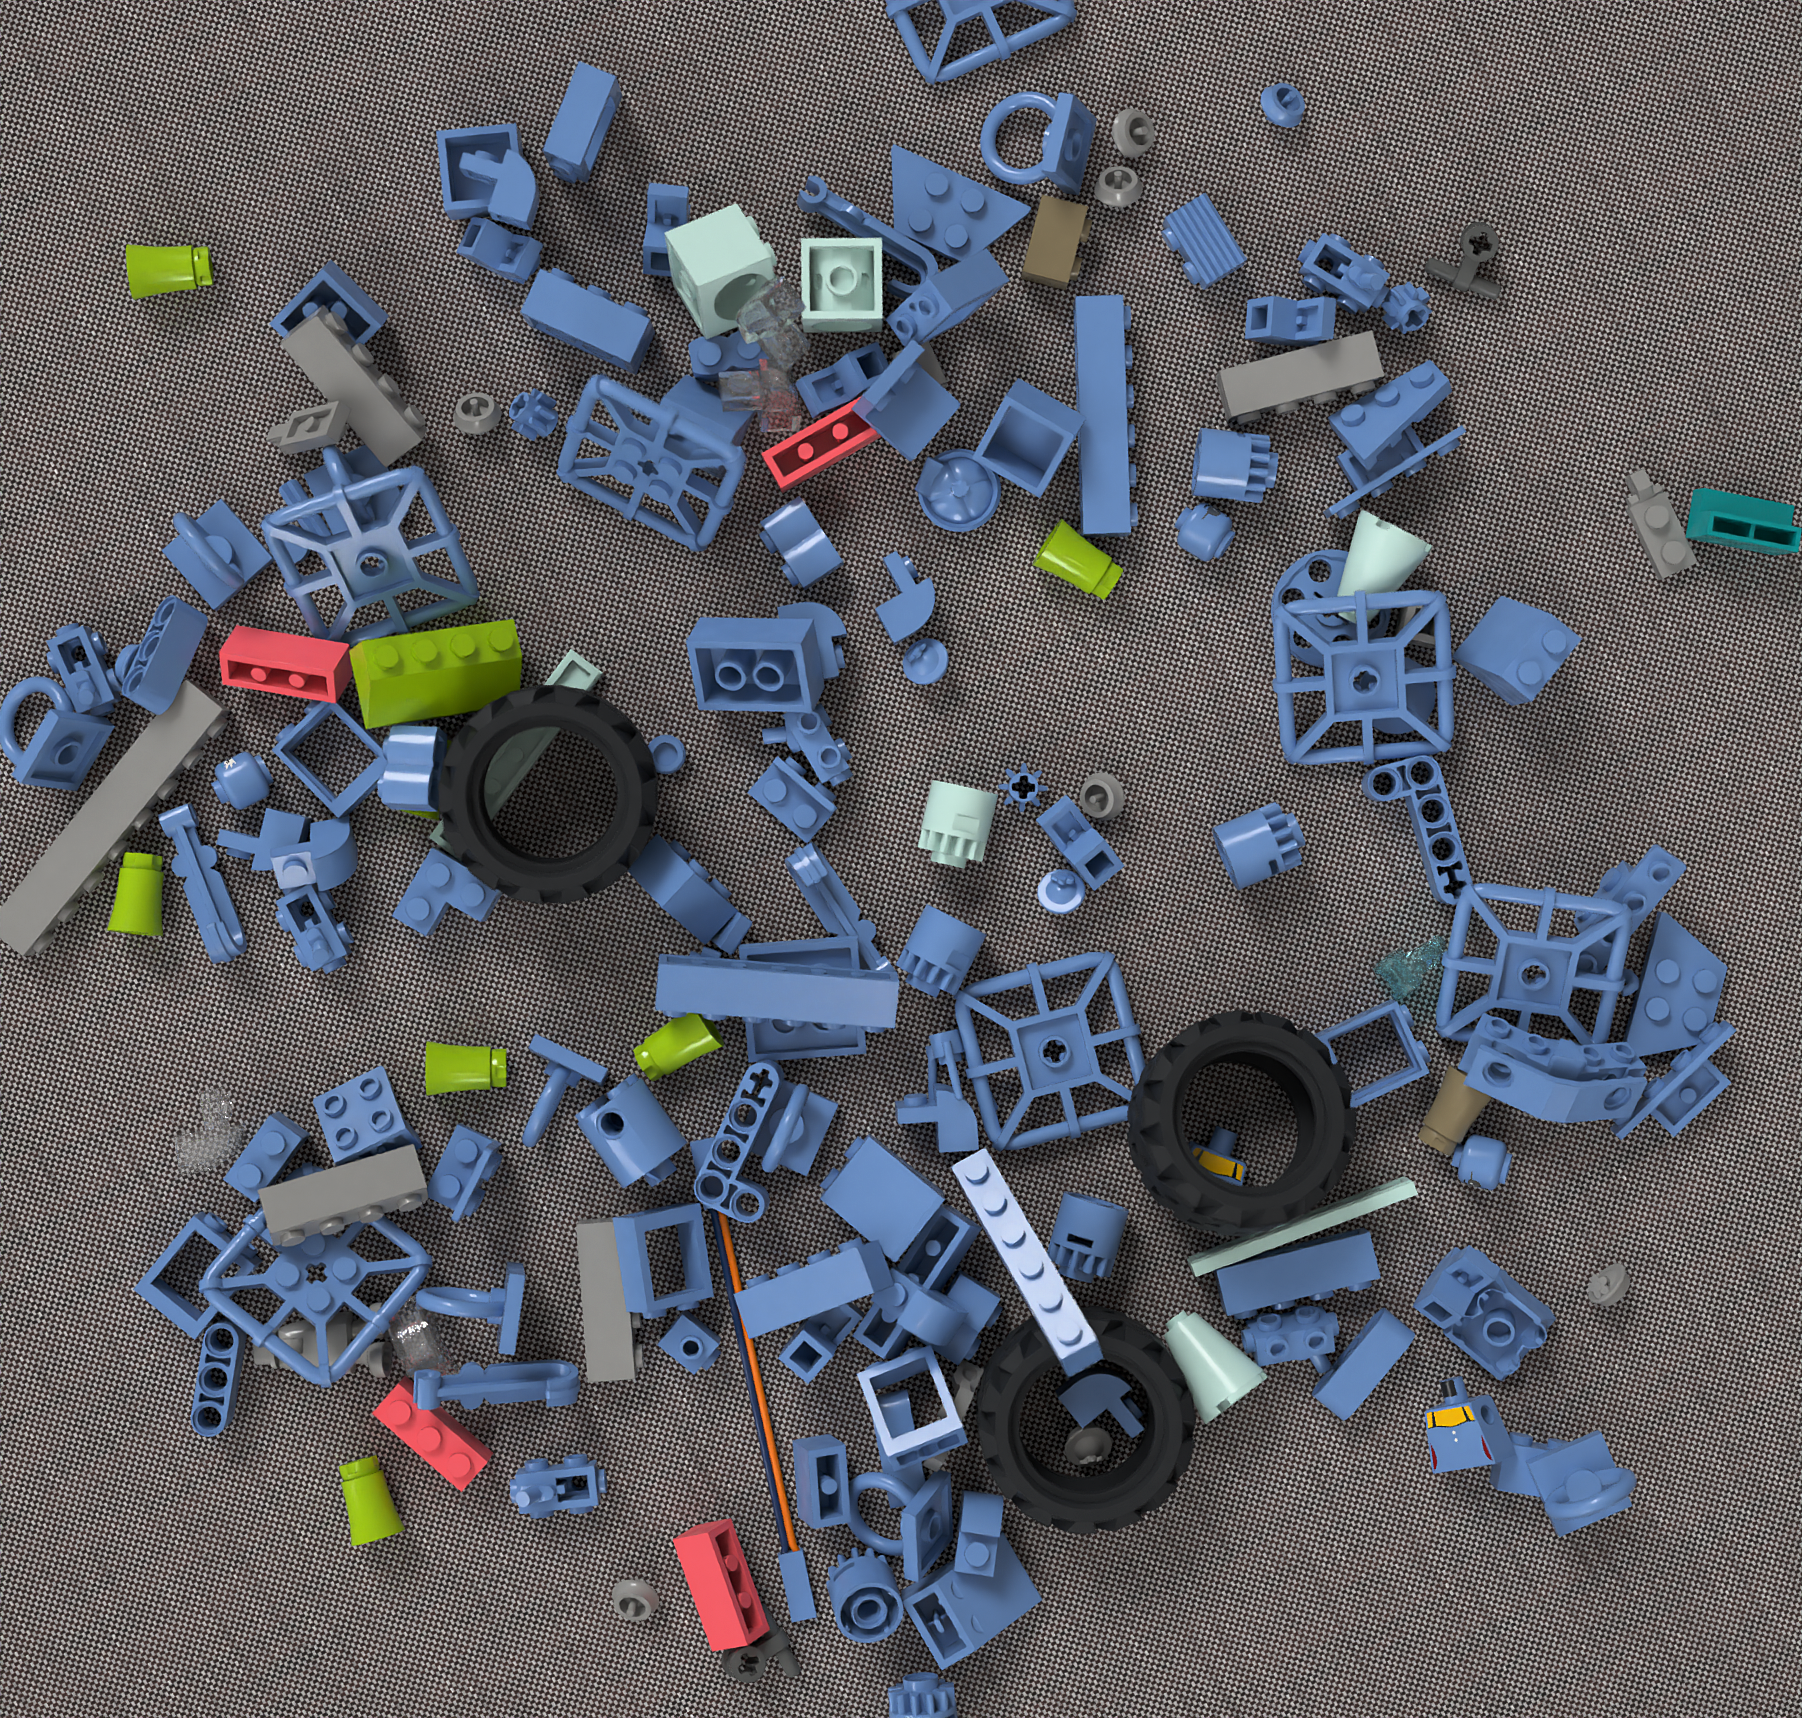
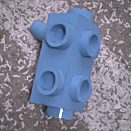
(1352, 278)
(87, 682)
(809, 733)
(319, 937)
(1292, 1336)
(547, 1488)

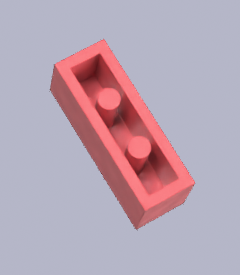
(818, 447)
(285, 664)
(433, 1435)
(721, 1585)

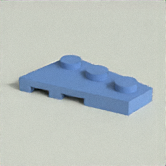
(1384, 413)

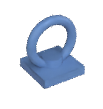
(1063, 145)
(348, 470)
(216, 553)
(62, 744)
(564, 1069)
(792, 1127)
(498, 1306)
(1580, 1483)
(924, 1523)

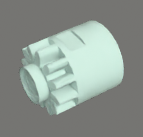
(956, 823)

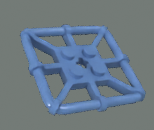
(961, 11)
(630, 465)
(380, 539)
(1378, 656)
(1520, 950)
(1031, 1036)
(315, 1301)

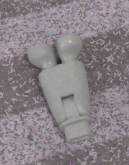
(340, 1332)

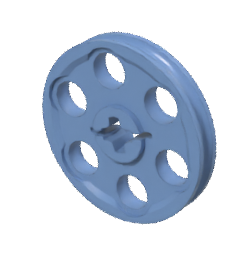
(1298, 578)

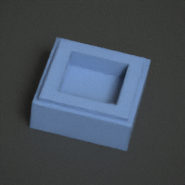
(732, 933)

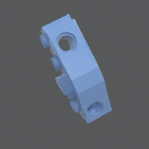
(1551, 1080)

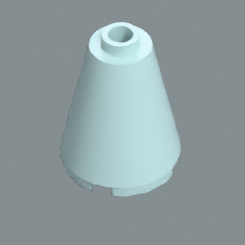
(1379, 560)
(1211, 1364)

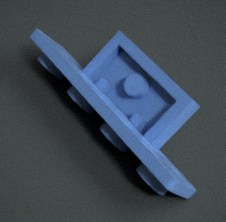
(1404, 457)
(1639, 889)
(1684, 1089)

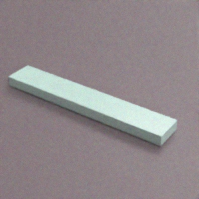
(524, 749)
(1302, 1226)

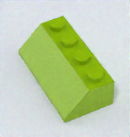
(435, 672)

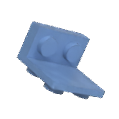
(906, 404)
(363, 1118)
(462, 1169)

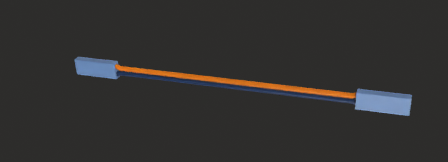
(791, 1562)

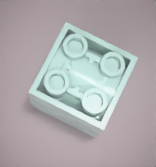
(718, 266)
(841, 284)

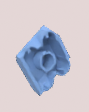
(1501, 1326)

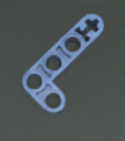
(1426, 832)
(745, 1136)

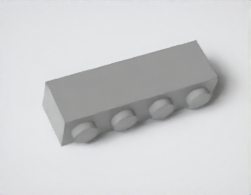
(348, 375)
(1300, 376)
(343, 1196)
(607, 1326)

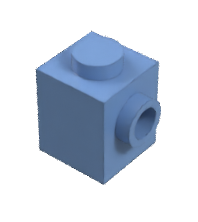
(691, 1342)

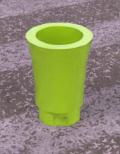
(167, 269)
(1077, 561)
(139, 896)
(677, 1044)
(463, 1068)
(368, 1501)

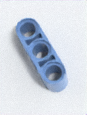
(164, 655)
(1363, 1364)
(206, 1391)
(899, 1420)

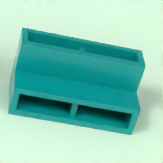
(1742, 522)

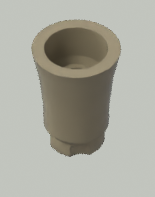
(1452, 1112)

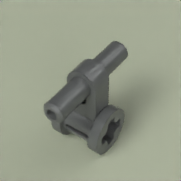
(1464, 276)
(772, 1643)

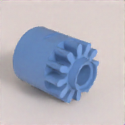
(1233, 465)
(1259, 845)
(939, 952)
(1086, 1236)
(864, 1597)
(922, 1697)

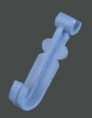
(866, 226)
(204, 886)
(834, 903)
(499, 1383)

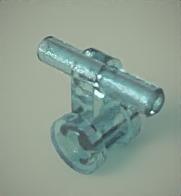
(1405, 971)

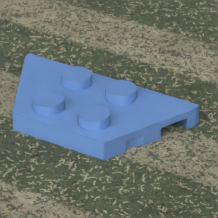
(948, 209)
(1675, 991)

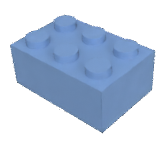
(588, 319)
(755, 664)

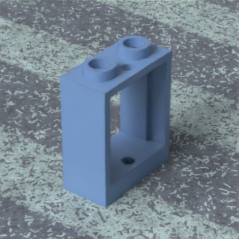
(582, 123)
(947, 298)
(294, 735)
(1414, 1051)
(635, 1264)
(171, 1302)
(927, 1440)

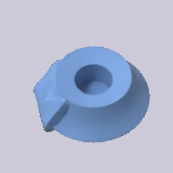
(958, 491)

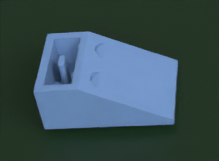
(966, 1610)

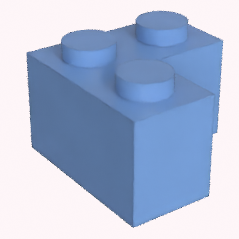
(338, 294)
(443, 883)
(683, 888)

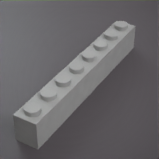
(109, 818)

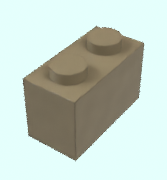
(1055, 243)

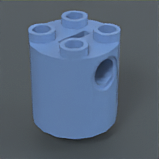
(639, 1140)

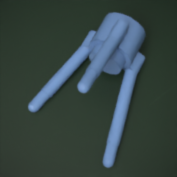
(947, 1048)

